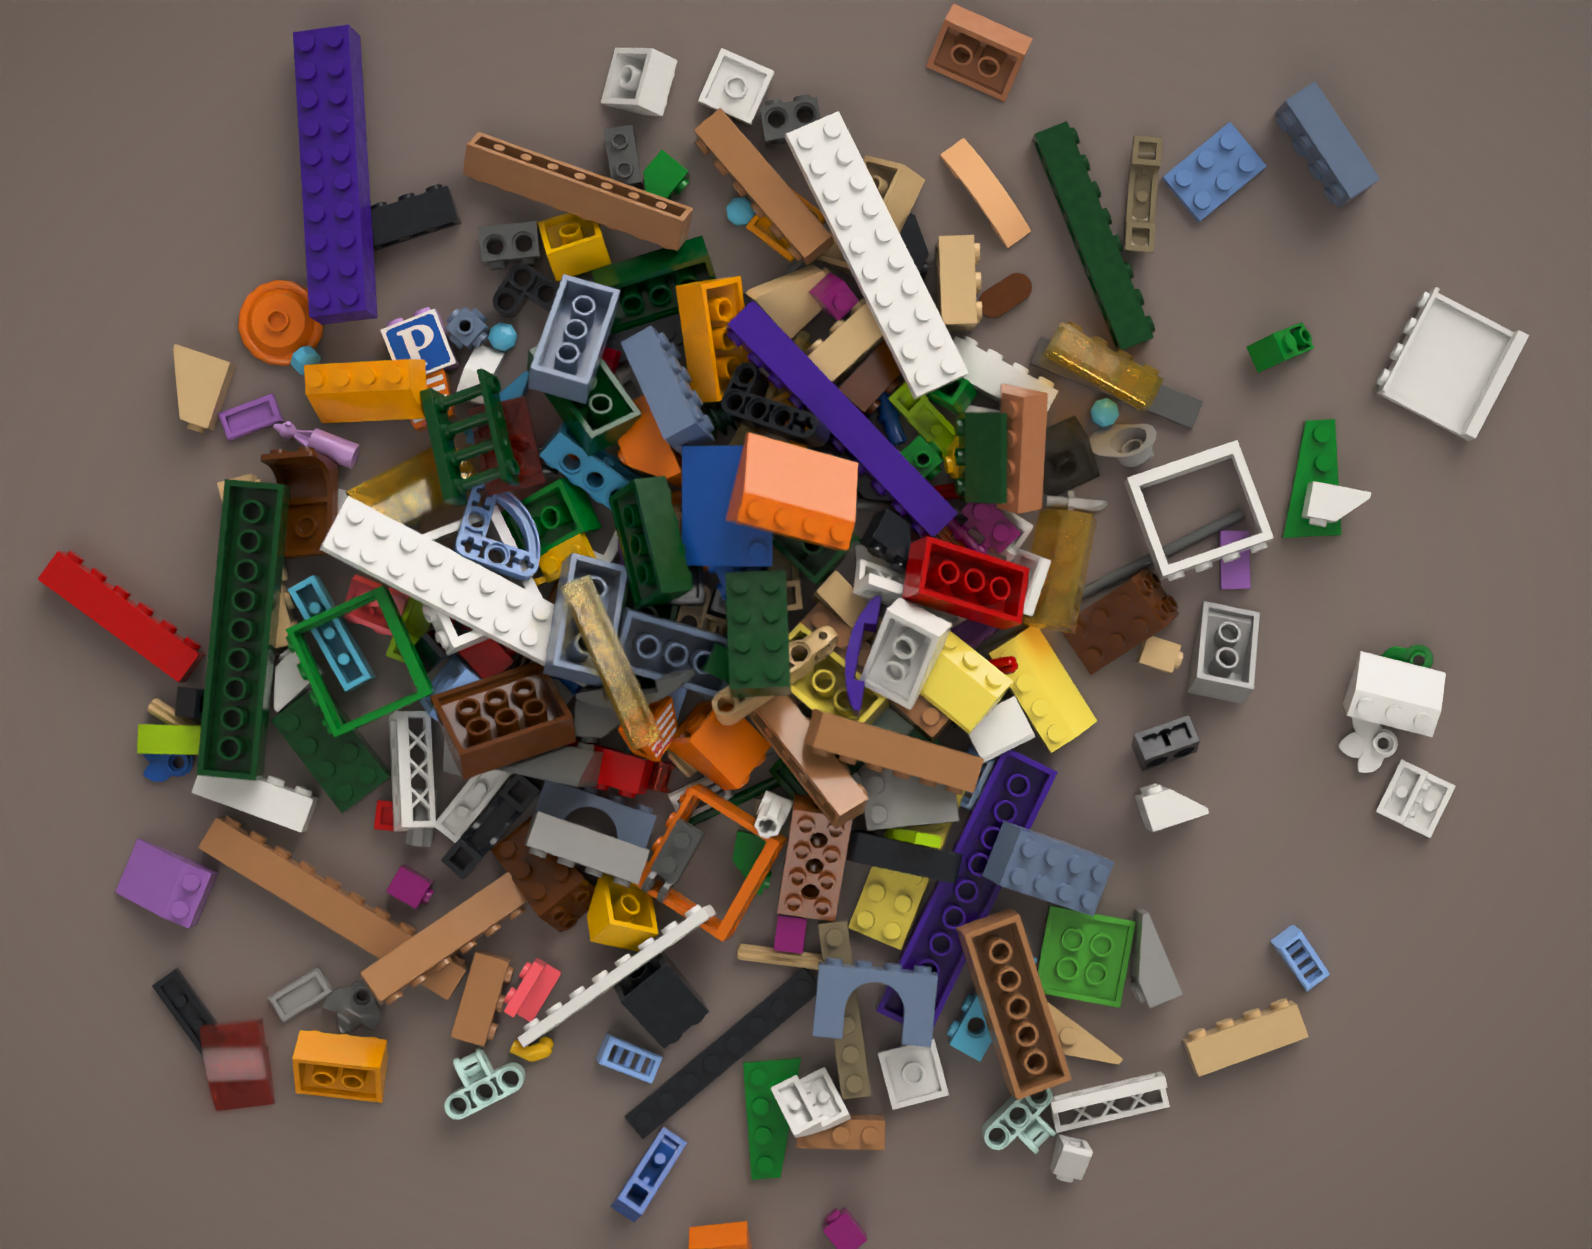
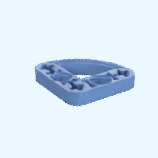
(478, 538)

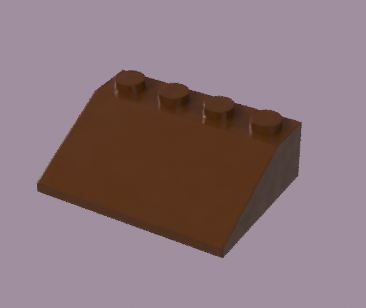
(503, 719)

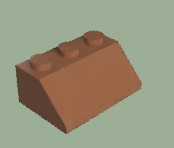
(978, 52)

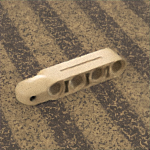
(811, 645)

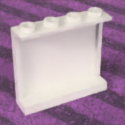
(1450, 365)

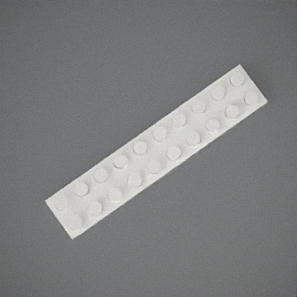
(876, 255)
(441, 579)

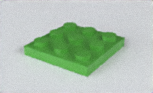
(1085, 956)

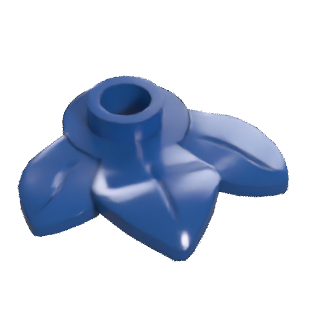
(163, 766)

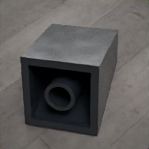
(661, 1000)

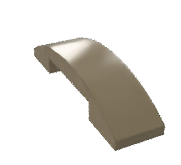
(1142, 194)

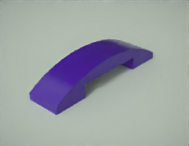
(867, 621)

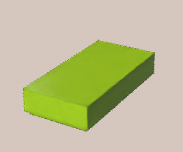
(913, 837)

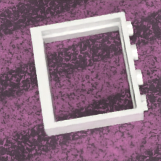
(1183, 466)
(444, 629)

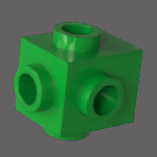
(929, 451)

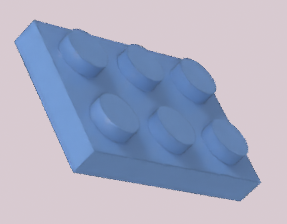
(1214, 172)

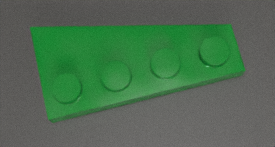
(1315, 463)
(765, 1120)

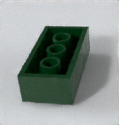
(758, 633)
(341, 765)

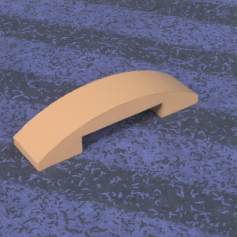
(986, 192)

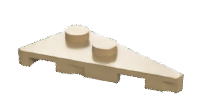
(1078, 1041)

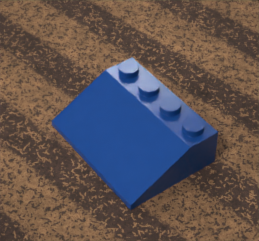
(706, 496)

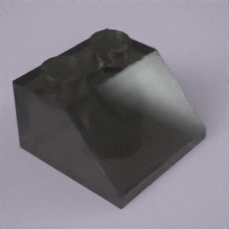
(1067, 457)

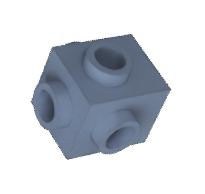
(475, 335)

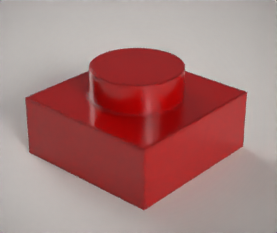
(384, 815)

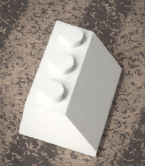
(1395, 694)

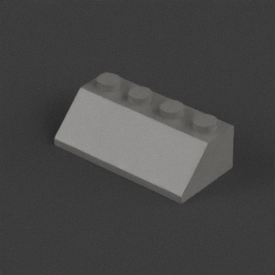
(585, 847)

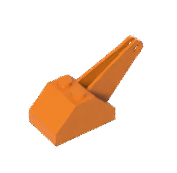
(646, 449)

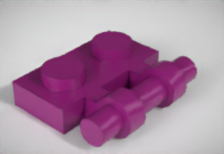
(989, 522)

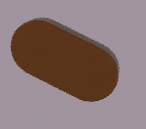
(1005, 295)

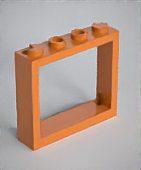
(718, 928)

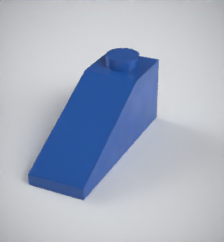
(648, 1175)

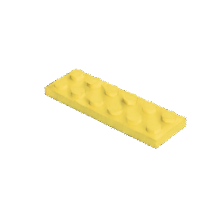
(894, 897)

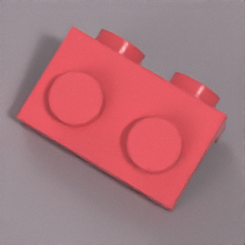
(371, 614)
(533, 991)

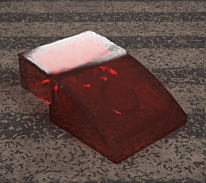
(522, 441)
(237, 1064)

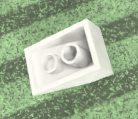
(904, 652)

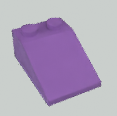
(166, 883)

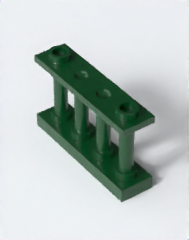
(443, 433)

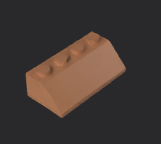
(1025, 447)

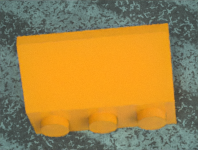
(340, 1066)

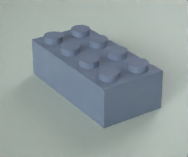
(1326, 145)
(574, 339)
(668, 389)
(667, 646)
(566, 651)
(1048, 868)

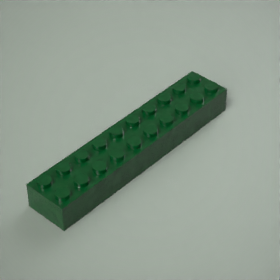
(243, 630)

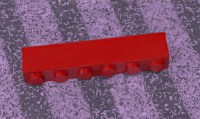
(122, 616)

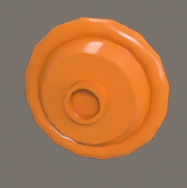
(277, 322)

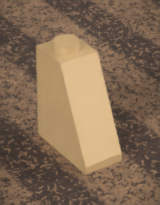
(788, 298)
(201, 387)
(840, 599)

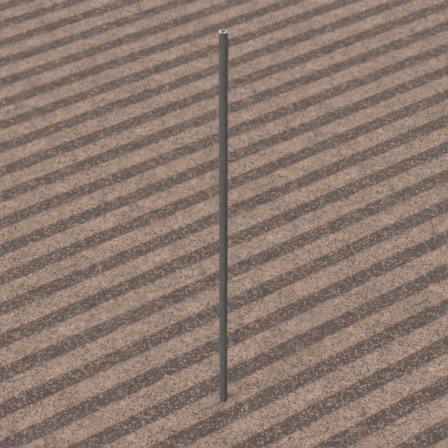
(1121, 574)

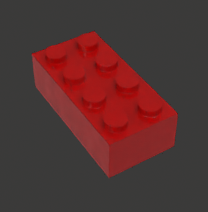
(965, 583)

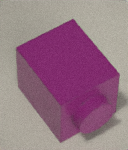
(834, 296)
(411, 887)
(790, 933)
(843, 1229)

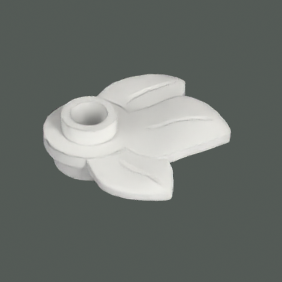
(1364, 744)

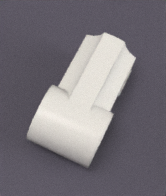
(772, 814)

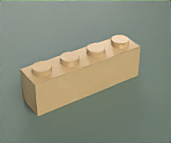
(1245, 1037)

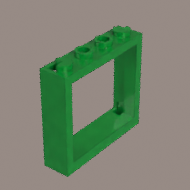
(310, 671)

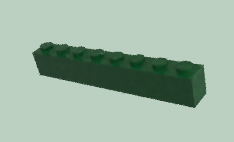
(1092, 236)

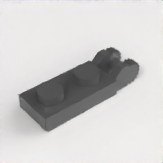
(674, 857)

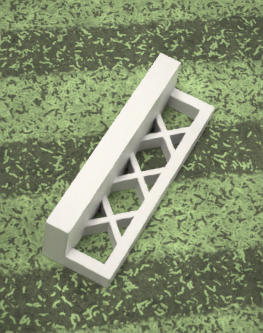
(876, 585)
(401, 770)
(1109, 1092)

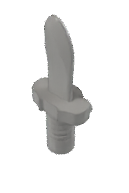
(1071, 503)

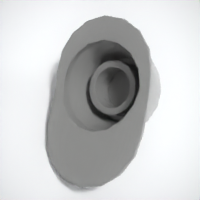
(1125, 442)

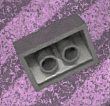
(563, 765)

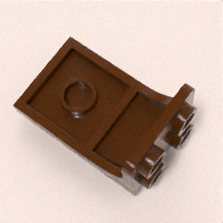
(312, 498)
(1122, 620)
(552, 889)

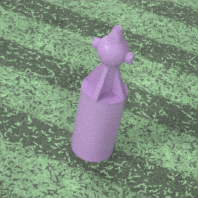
(336, 448)

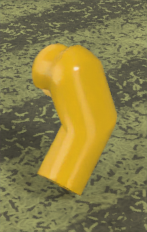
(534, 1052)

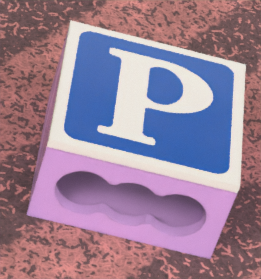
(421, 338)

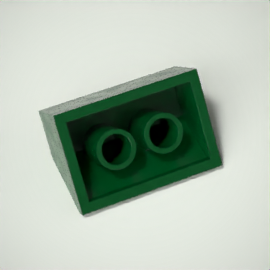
(981, 457)

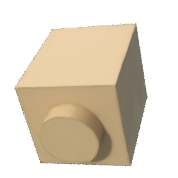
(1160, 654)

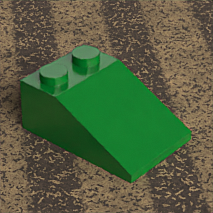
(558, 513)

